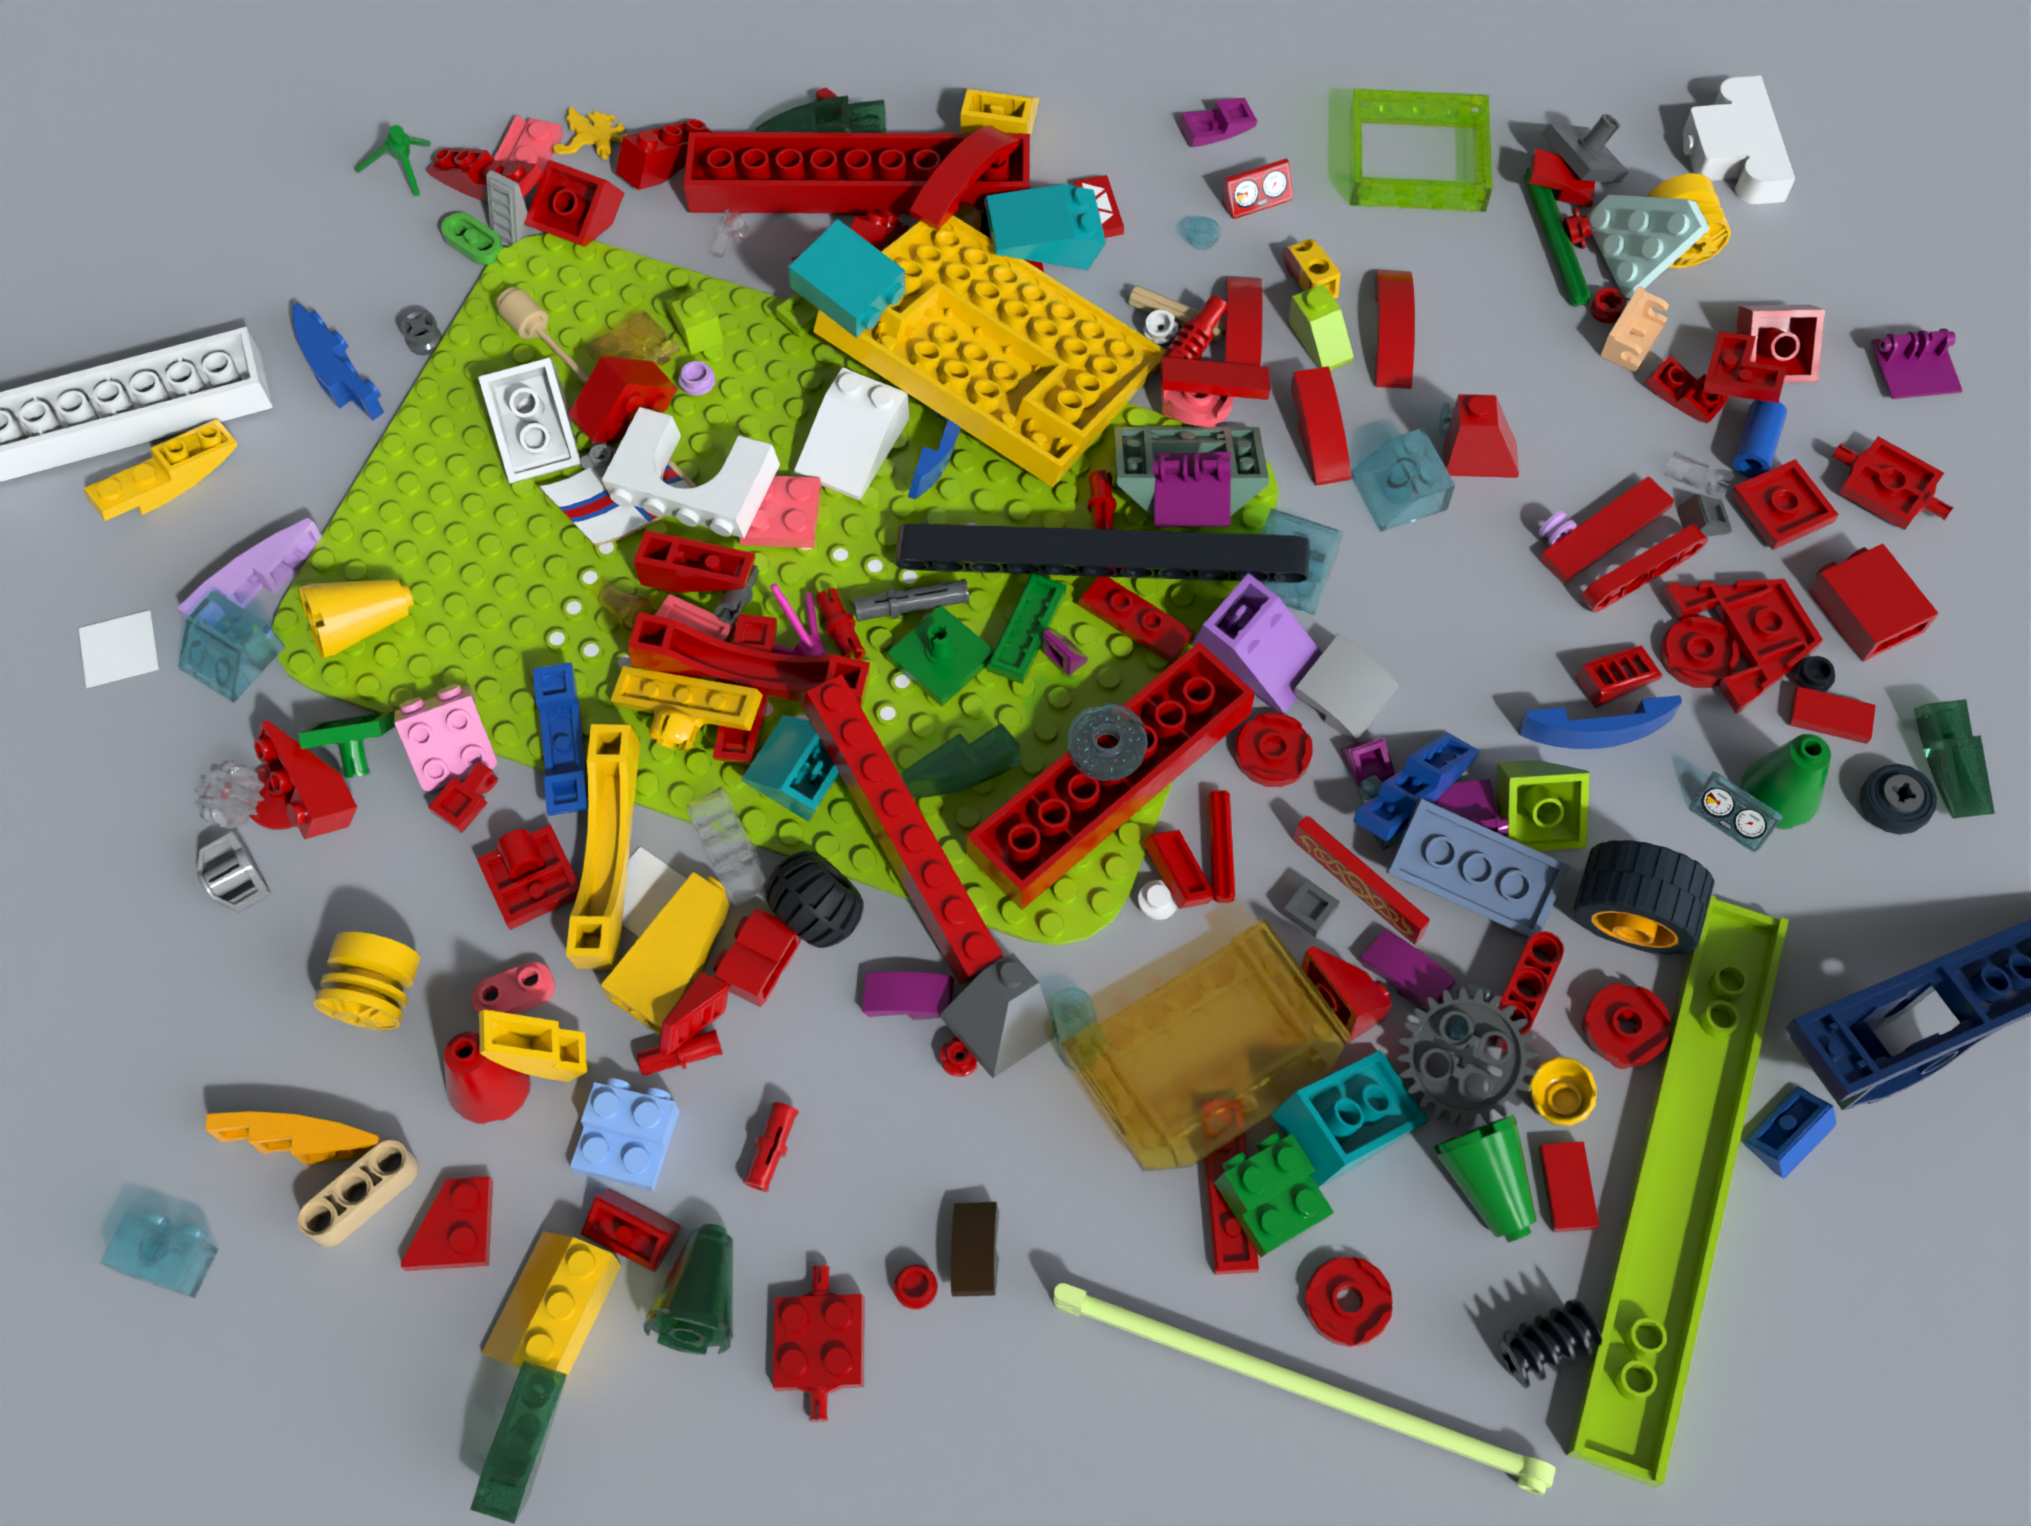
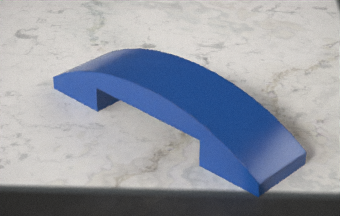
(932, 462)
(1554, 729)
(562, 739)

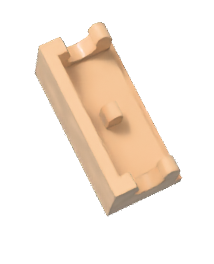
(1635, 330)

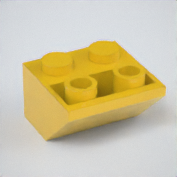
(1001, 110)

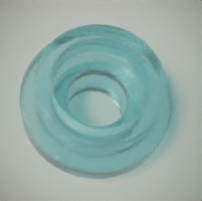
(1202, 232)

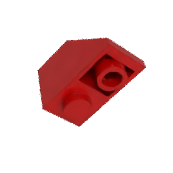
(879, 228)

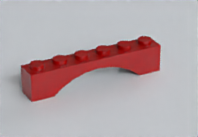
(680, 650)

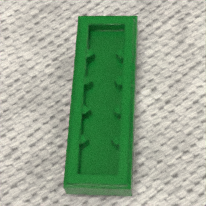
(1026, 628)

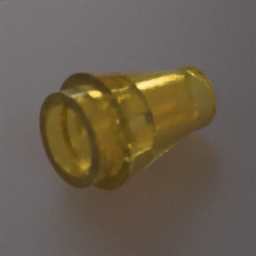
(624, 605)

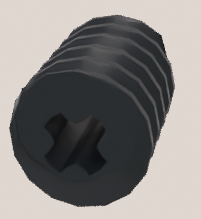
(1549, 1340)

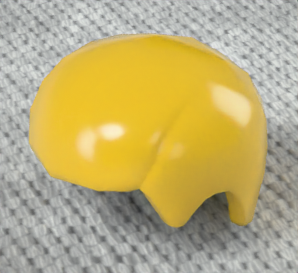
(1563, 1091)

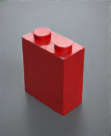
(1872, 601)

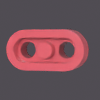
(512, 992)

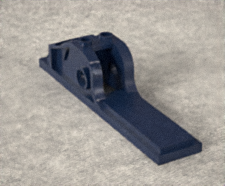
(1980, 984)

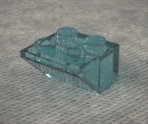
(1323, 553)
(226, 646)

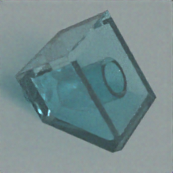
(1404, 480)

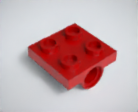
(529, 875)

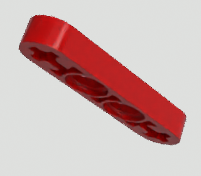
(1644, 568)

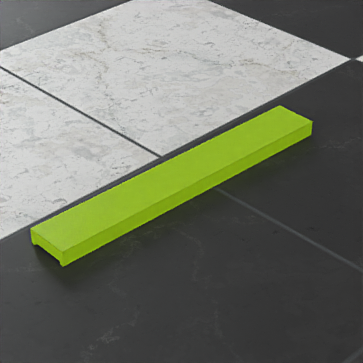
(1678, 1197)

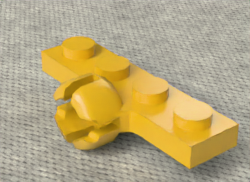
(684, 704)

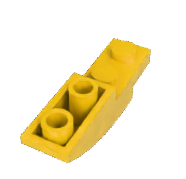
(170, 472)

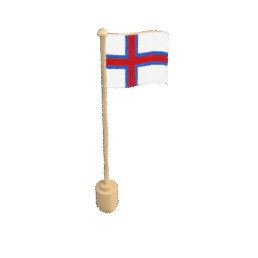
(582, 496)

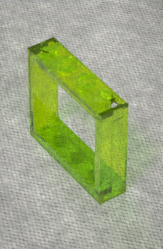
(1421, 109)

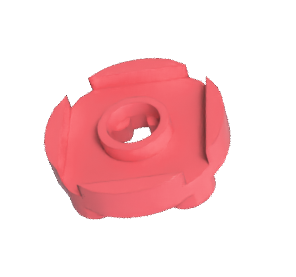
(1196, 411)

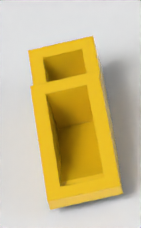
(532, 1045)

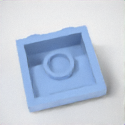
(625, 1134)

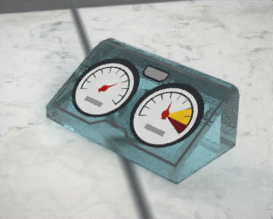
(1735, 812)

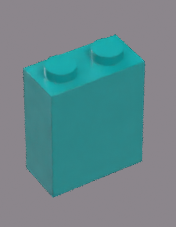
(847, 278)

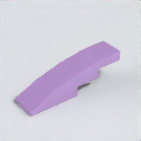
(264, 565)

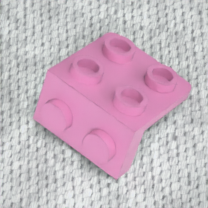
(444, 736)

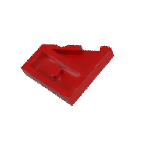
(455, 1228)

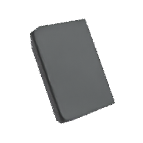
(1706, 514)

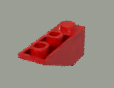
(656, 154)
(311, 789)

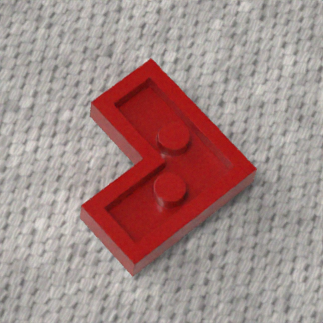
(1734, 374)

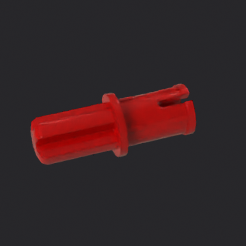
(1101, 500)
(693, 1050)

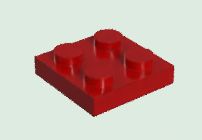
(1784, 504)

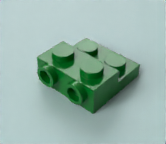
(1273, 1193)

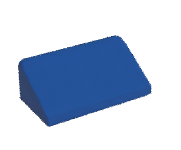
(1791, 1131)

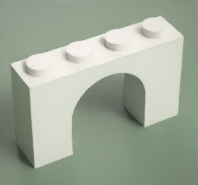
(723, 504)

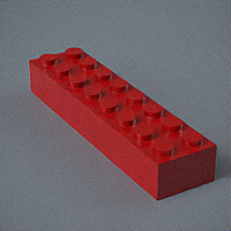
(1069, 814)

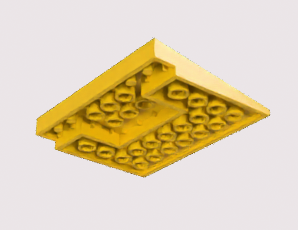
(1001, 349)

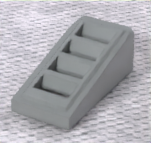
(506, 212)

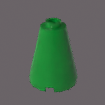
(1791, 779)
(1493, 1176)

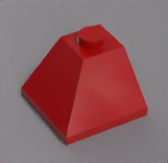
(1348, 991)

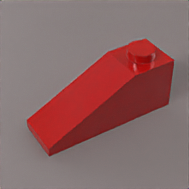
(690, 565)

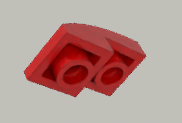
(1553, 172)
(1683, 391)

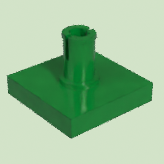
(940, 655)
(349, 735)

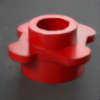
(1577, 228)

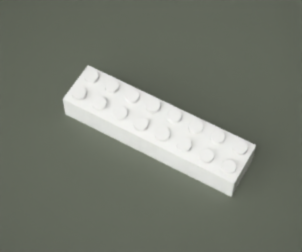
(130, 402)

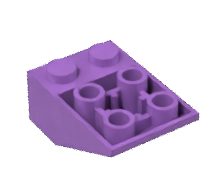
(1260, 642)

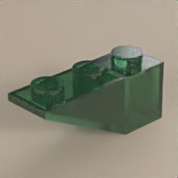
(519, 1443)

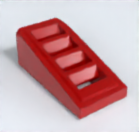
(1595, 688)
(695, 1010)

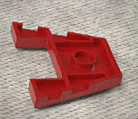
(1765, 621)

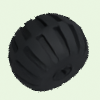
(814, 899)

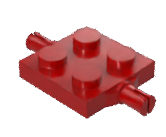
(1891, 482)
(819, 1343)

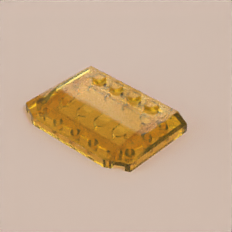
(1209, 1051)

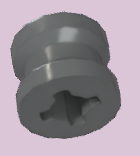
(421, 332)

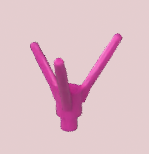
(809, 644)

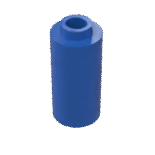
(1759, 438)

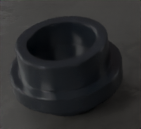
(1815, 673)

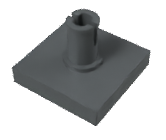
(1586, 149)

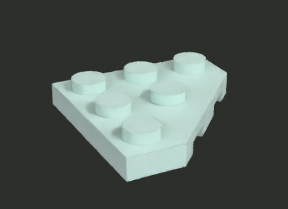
(1644, 235)

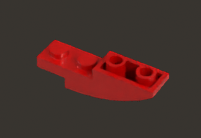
(467, 171)

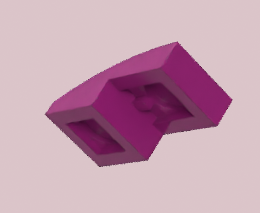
(1224, 121)
(1407, 968)
(908, 993)

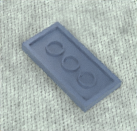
(1477, 868)

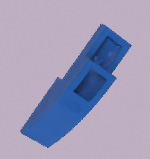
(331, 364)

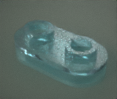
(1069, 1026)

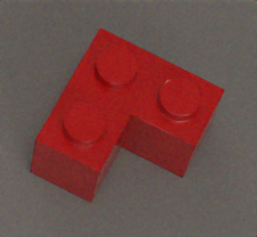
(616, 393)

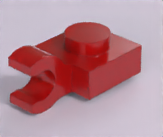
(462, 802)

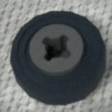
(1882, 800)

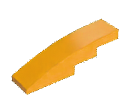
(306, 1137)

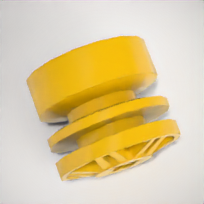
(1701, 190)
(367, 980)

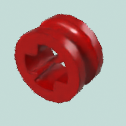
(1616, 302)

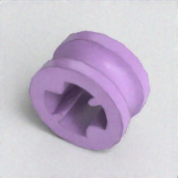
(1556, 527)

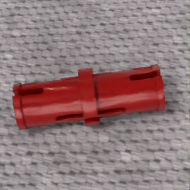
(840, 624)
(770, 1146)

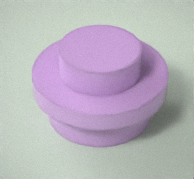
(696, 378)

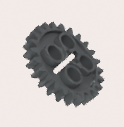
(1451, 1090)

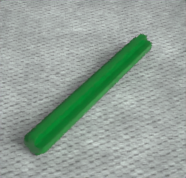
(1559, 243)

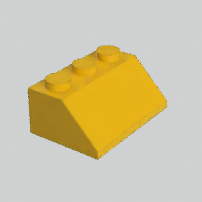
(553, 1304)

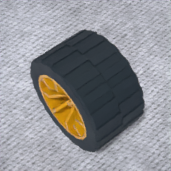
(1644, 896)

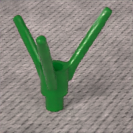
(398, 146)

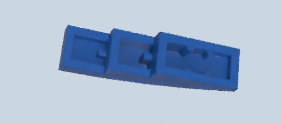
(1424, 776)

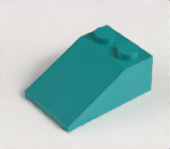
(1047, 225)
(1350, 1116)

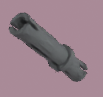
(910, 600)

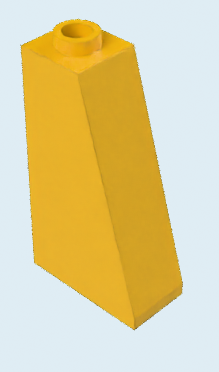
(669, 952)

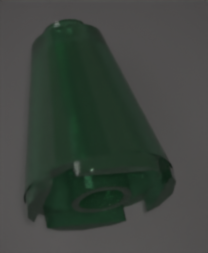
(697, 1295)

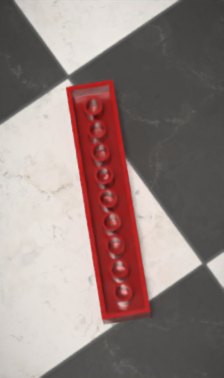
(830, 171)

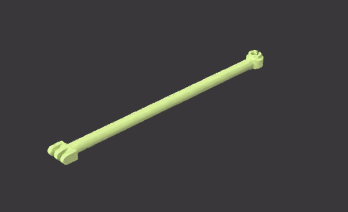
(1532, 1473)

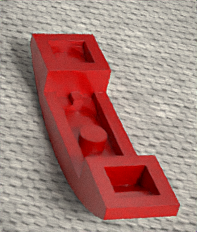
(958, 172)
(1243, 321)
(1394, 329)
(739, 744)

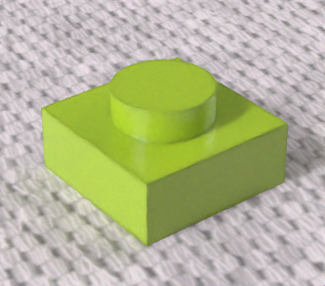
(797, 314)

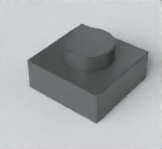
(1310, 908)

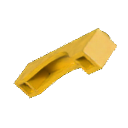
(599, 905)

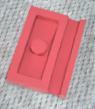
(529, 142)

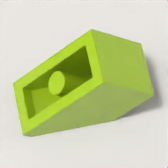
(695, 320)
(1320, 327)

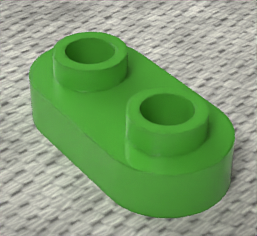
(478, 242)

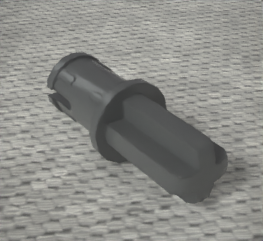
(734, 600)

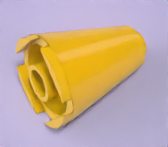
(352, 611)

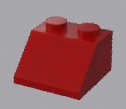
(573, 204)
(1785, 337)

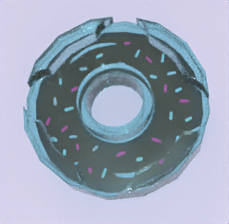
(1103, 762)

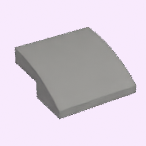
(1347, 688)

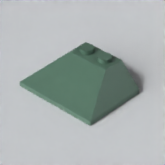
(1137, 448)

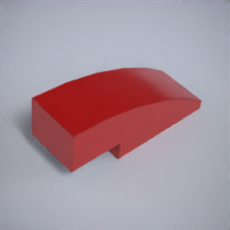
(1321, 425)

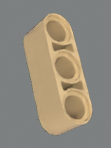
(336, 1197)

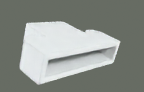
(1740, 142)

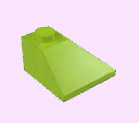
(1544, 804)

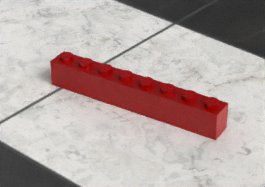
(901, 829)

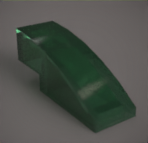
(1955, 758)
(962, 765)

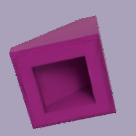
(1063, 652)
(1368, 759)

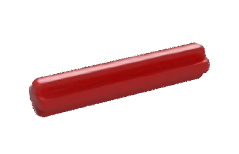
(1221, 846)

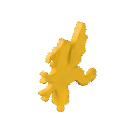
(599, 134)

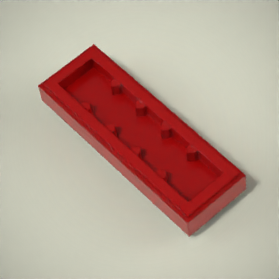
(1137, 618)

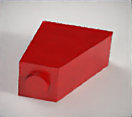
(1480, 439)

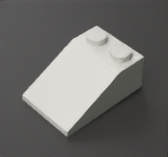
(530, 420)
(853, 433)

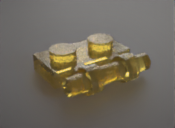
(635, 339)

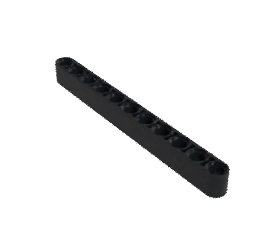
(1102, 553)

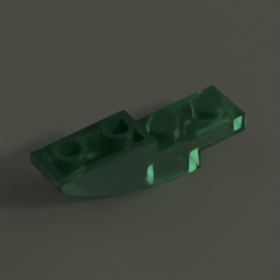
(830, 116)

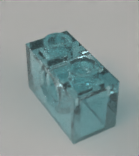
(179, 1270)

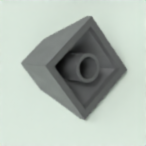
(1001, 1015)

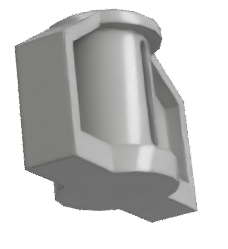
(230, 874)

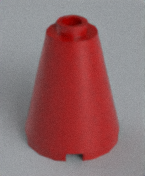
(478, 1086)

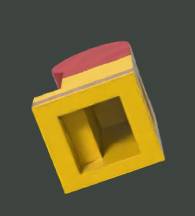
(1312, 266)

